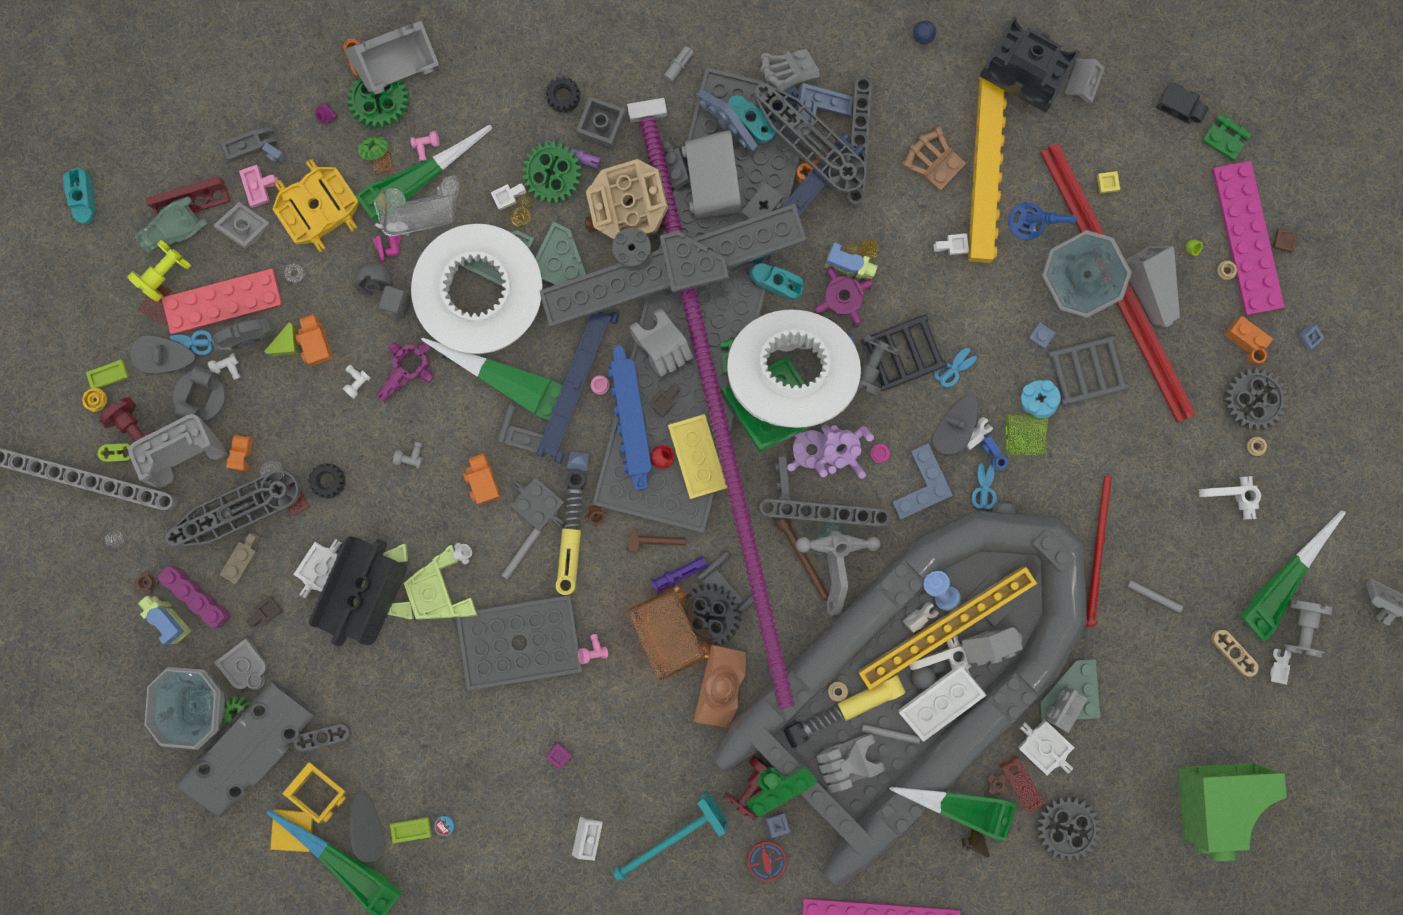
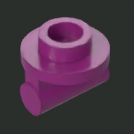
(325, 113)

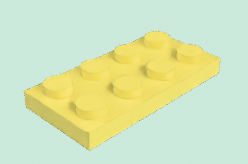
(697, 456)

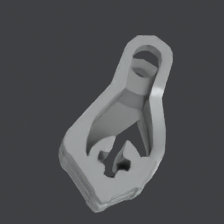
(663, 344)
(848, 763)

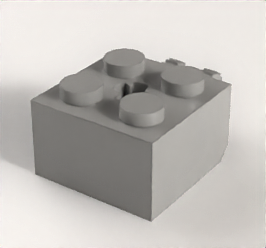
(992, 646)

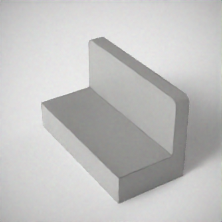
(1085, 79)

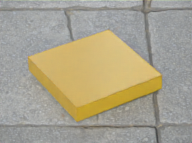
(284, 840)

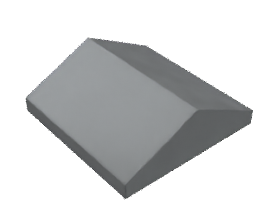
(242, 225)

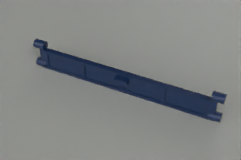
(813, 184)
(573, 384)

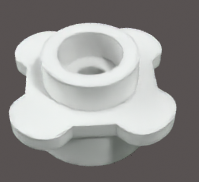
(462, 553)

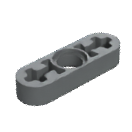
(309, 746)

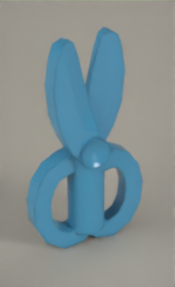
(194, 342)
(957, 366)
(984, 482)

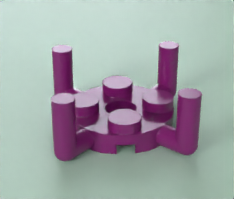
(839, 306)

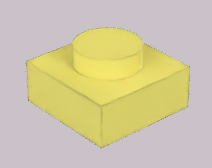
(1108, 182)

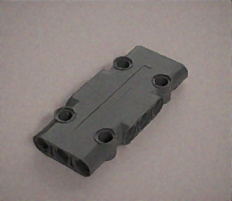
(246, 749)

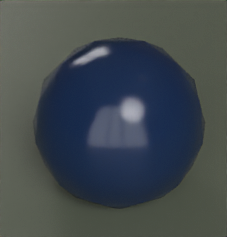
(924, 32)

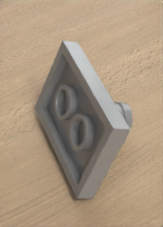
(1387, 598)

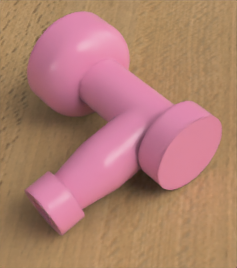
(419, 143)
(584, 655)

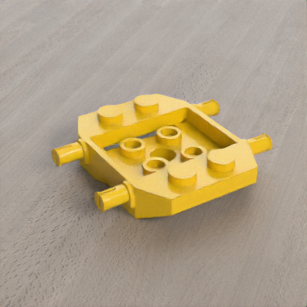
(326, 215)

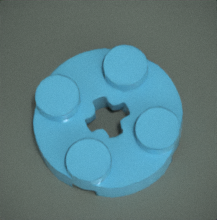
(1044, 389)

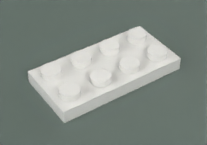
(942, 702)

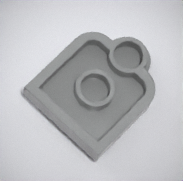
(243, 666)

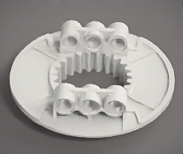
(435, 274)
(787, 405)

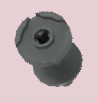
(631, 247)
(869, 370)

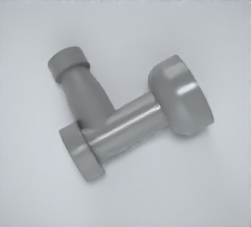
(415, 460)

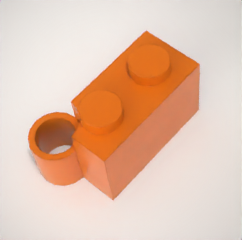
(1249, 338)
(313, 341)
(481, 480)

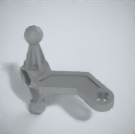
(837, 547)

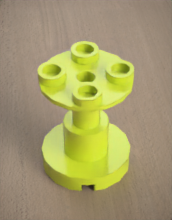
(154, 276)

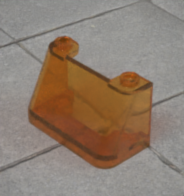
(667, 633)

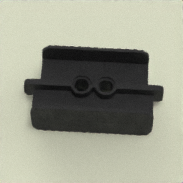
(335, 605)

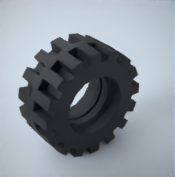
(566, 105)
(315, 480)

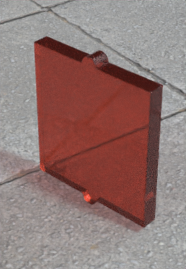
(154, 309)

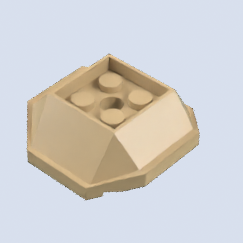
(617, 185)

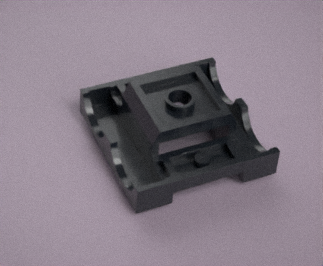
(1033, 70)

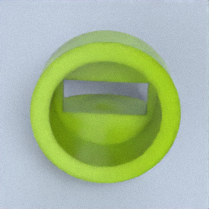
(1194, 247)

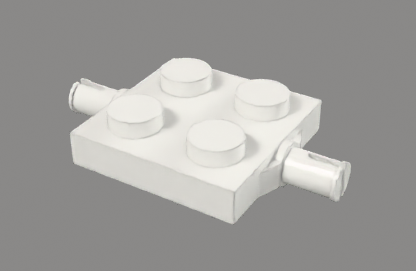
(317, 566)
(1046, 747)

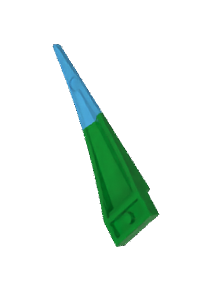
(363, 882)

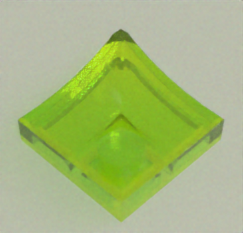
(1026, 434)

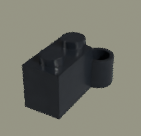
(1182, 104)

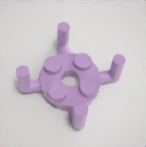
(847, 455)
(802, 457)

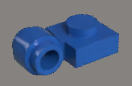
(990, 447)

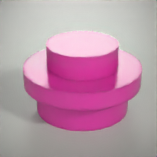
(879, 453)

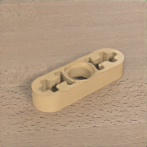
(1242, 653)

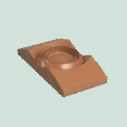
(720, 686)

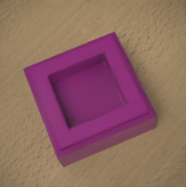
(559, 756)

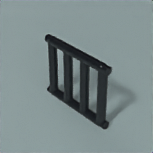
(921, 370)

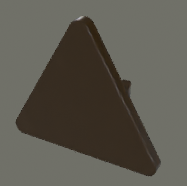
(976, 843)

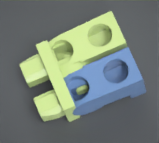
(849, 264)
(165, 620)

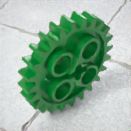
(361, 102)
(536, 166)

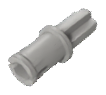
(678, 64)

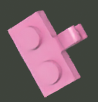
(256, 185)

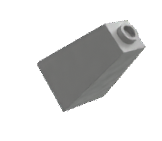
(1156, 283)

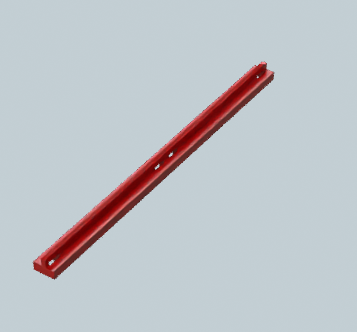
(1129, 305)

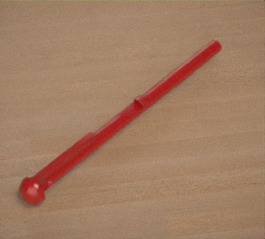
(1100, 539)

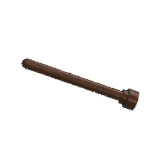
(785, 526)

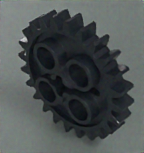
(712, 597)

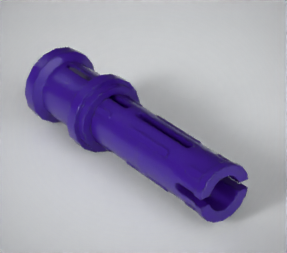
(670, 578)

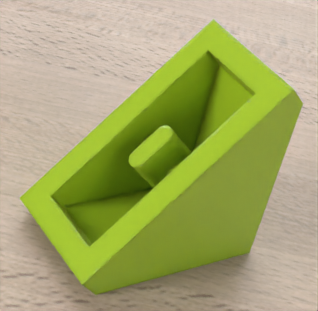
(284, 343)

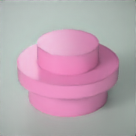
(600, 385)

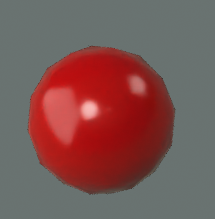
(662, 456)

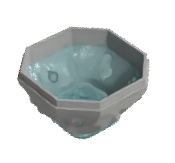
(1084, 253)
(184, 708)

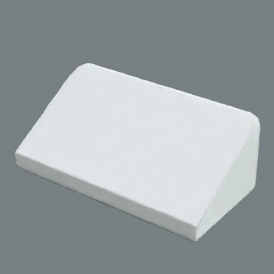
(651, 108)
(587, 839)

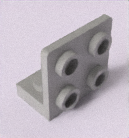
(1066, 708)

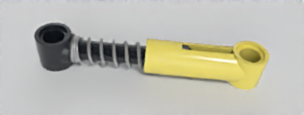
(571, 536)
(848, 709)

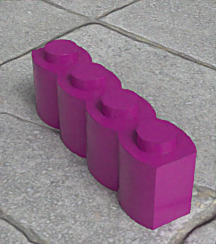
(192, 593)

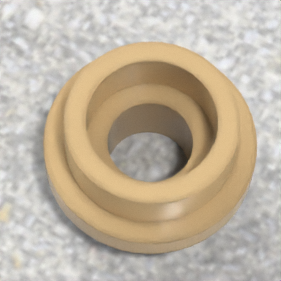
(1232, 270)
(1262, 446)
(833, 686)

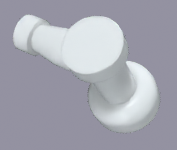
(230, 362)
(360, 379)

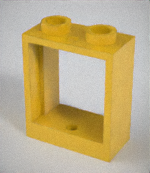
(298, 782)

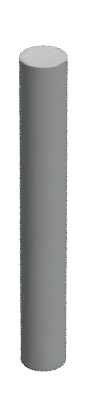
(521, 553)
(1154, 596)
(890, 734)

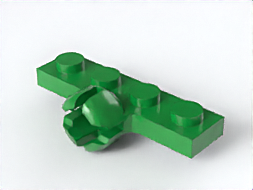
(779, 789)

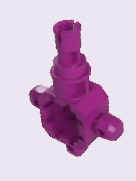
(399, 376)

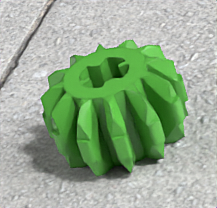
(233, 705)

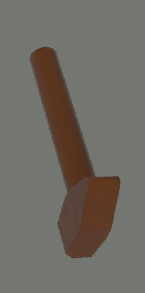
(634, 540)

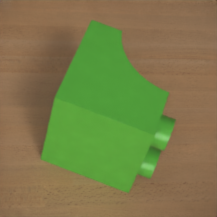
(1225, 803)

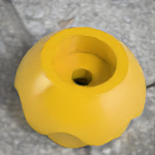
(90, 395)

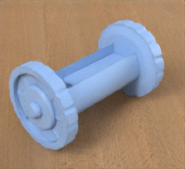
(938, 585)

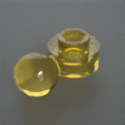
(524, 202)
(868, 248)

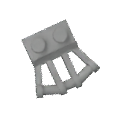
(788, 68)

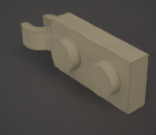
(240, 559)

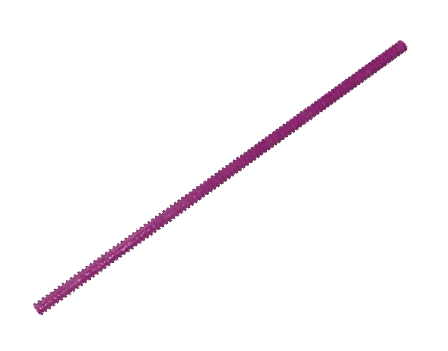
(723, 439)

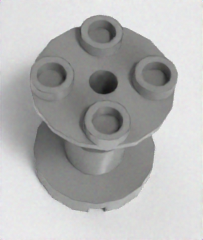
(1309, 620)

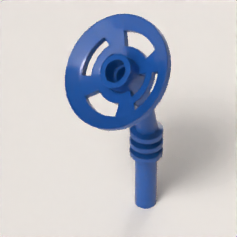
(1030, 220)

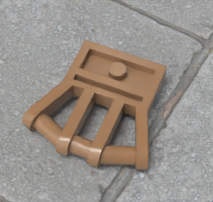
(943, 168)

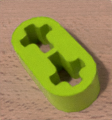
(115, 448)

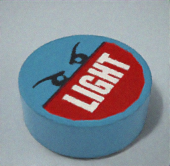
(444, 825)

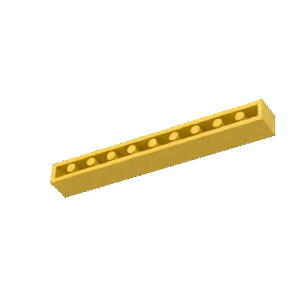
(986, 173)
(947, 627)

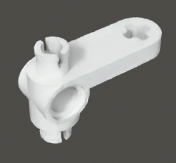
(1246, 485)
(943, 655)

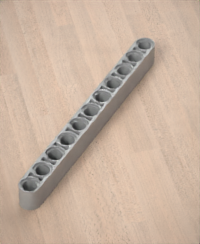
(85, 480)

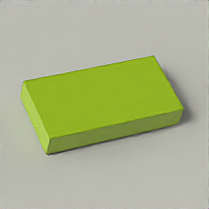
(107, 374)
(411, 830)

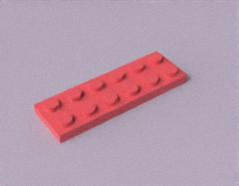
(222, 301)

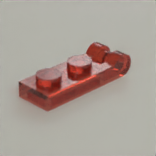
(1022, 785)

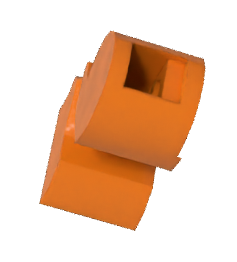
(240, 450)

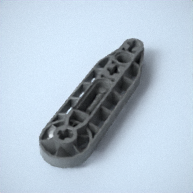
(801, 128)
(225, 515)

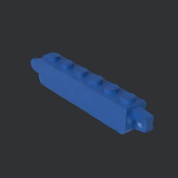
(631, 418)

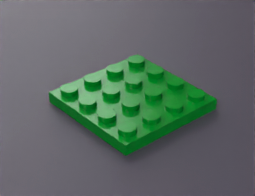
(761, 432)

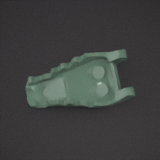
(171, 225)

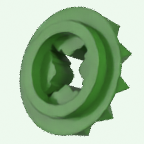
(376, 151)

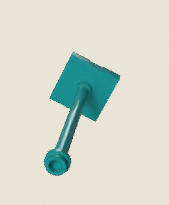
(711, 814)

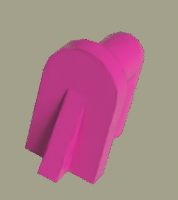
(394, 242)

